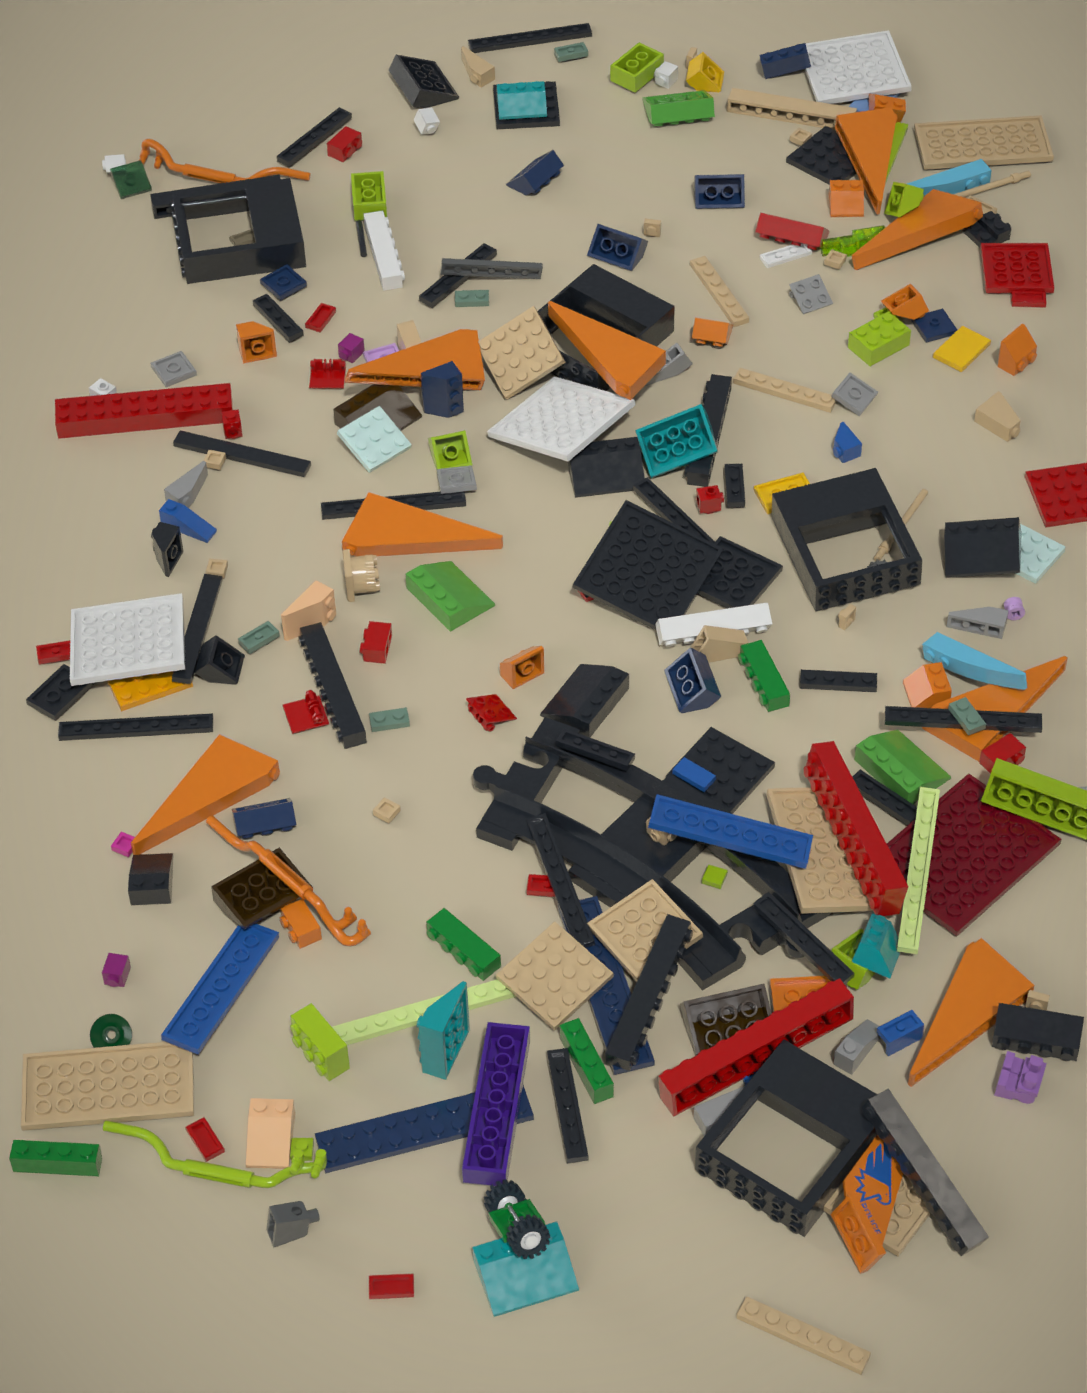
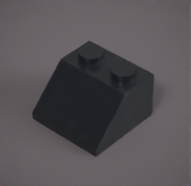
(167, 546)
(219, 662)

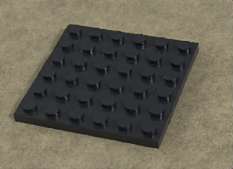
(647, 566)

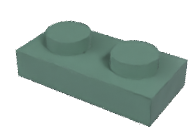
(571, 51)
(471, 298)
(258, 637)
(967, 716)
(389, 719)

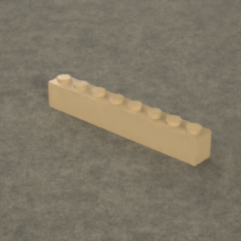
(785, 108)

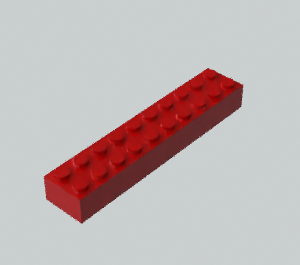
(142, 410)
(855, 829)
(750, 1048)

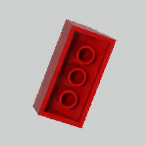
(791, 230)

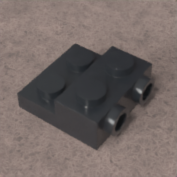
(988, 230)

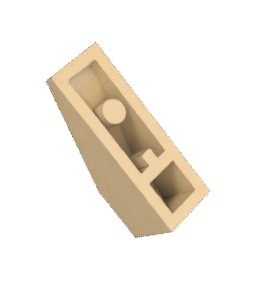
(478, 69)

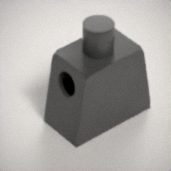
(289, 1222)

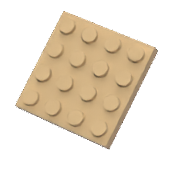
(520, 352)
(634, 924)
(554, 975)
(906, 1218)

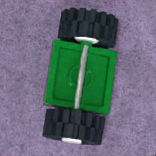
(516, 1219)

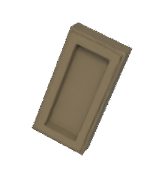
(243, 238)

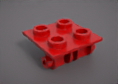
(327, 374)
(489, 710)
(306, 713)

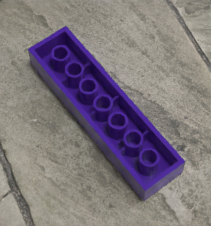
(496, 1104)

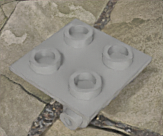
(810, 294)

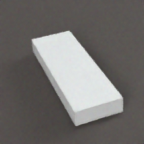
(784, 255)

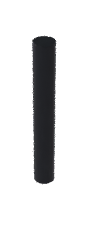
(361, 239)

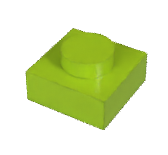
(305, 1145)

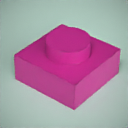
(122, 844)

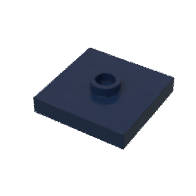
(283, 282)
(934, 325)

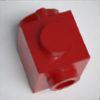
(232, 424)
(709, 499)

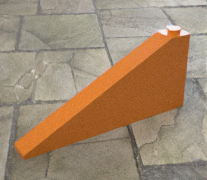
(868, 143)
(934, 218)
(617, 357)
(406, 365)
(396, 528)
(1001, 699)
(216, 781)
(970, 1005)

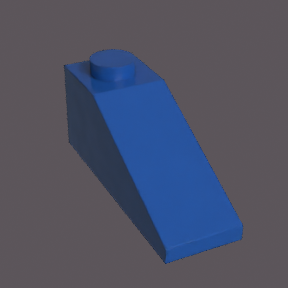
(189, 522)

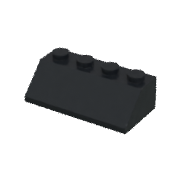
(1037, 1032)

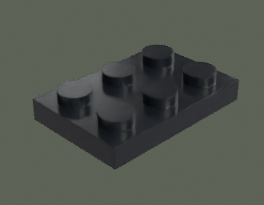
(56, 694)

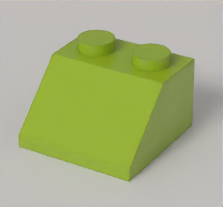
(903, 199)
(450, 450)

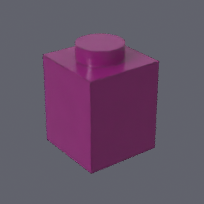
(351, 348)
(116, 970)

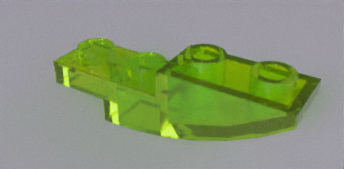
(850, 243)

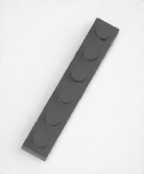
(489, 268)

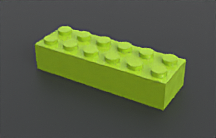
(1037, 798)

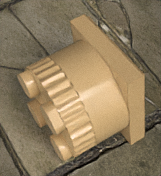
(360, 574)

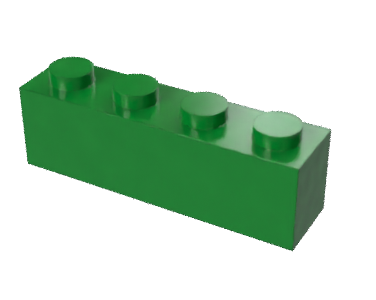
(764, 676)
(463, 944)
(586, 1061)
(55, 1158)

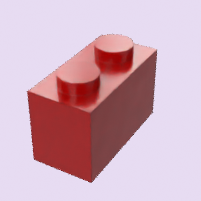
(344, 144)
(376, 642)
(1006, 749)

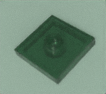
(130, 179)

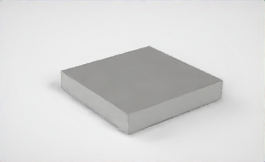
(173, 369)
(854, 394)
(456, 479)

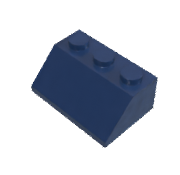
(785, 60)
(536, 174)
(719, 191)
(617, 247)
(442, 390)
(692, 682)
(264, 817)

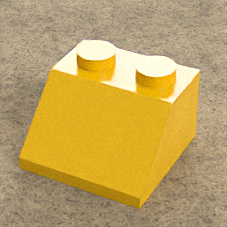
(704, 74)

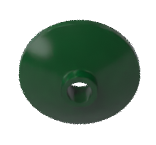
(106, 1023)

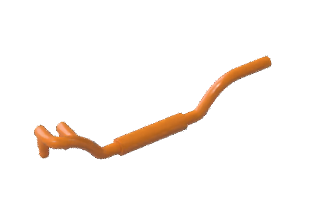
(207, 173)
(297, 884)

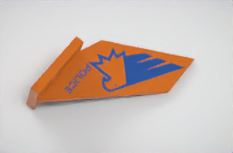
(868, 1204)

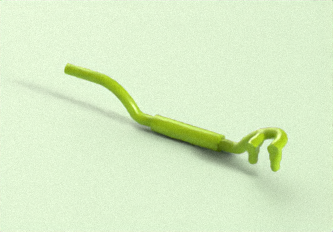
(218, 1172)

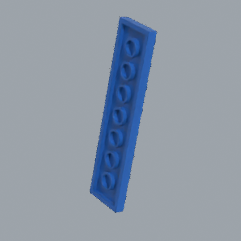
(731, 831)
(219, 987)

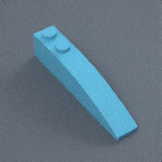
(956, 179)
(972, 663)

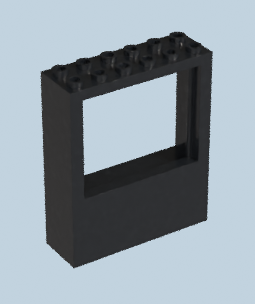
(273, 223)
(615, 304)
(837, 509)
(814, 1099)

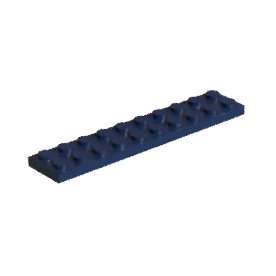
(613, 997)
(403, 1132)

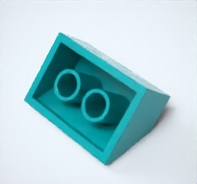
(521, 100)
(878, 946)

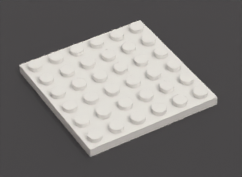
(855, 67)
(561, 418)
(127, 639)

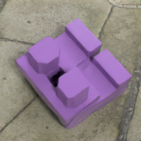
(1020, 1078)

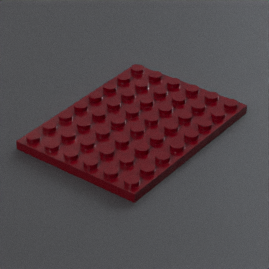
(974, 854)

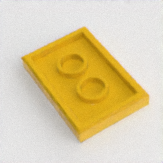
(961, 348)
(765, 490)

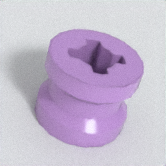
(1015, 608)

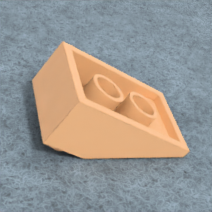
(311, 607)
(270, 1133)

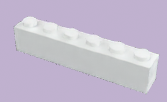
(383, 250)
(687, 627)

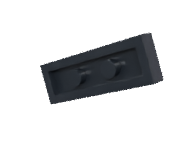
(734, 485)

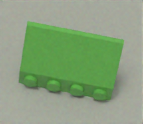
(679, 107)
(447, 593)
(899, 764)

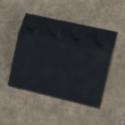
(422, 81)
(606, 467)
(982, 547)
(588, 697)

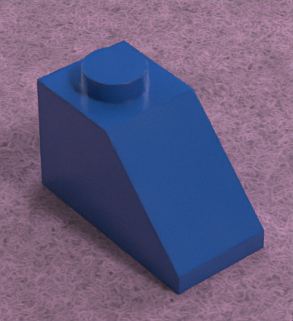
(846, 444)

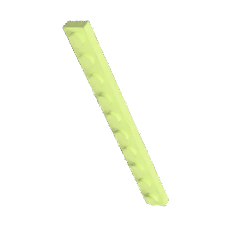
(918, 871)
(408, 1015)

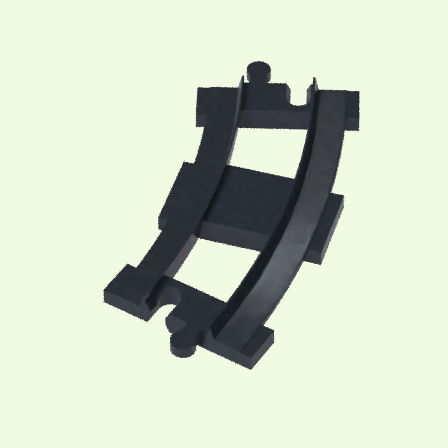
(626, 855)

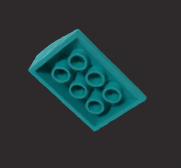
(677, 440)
(444, 1031)
(520, 1282)

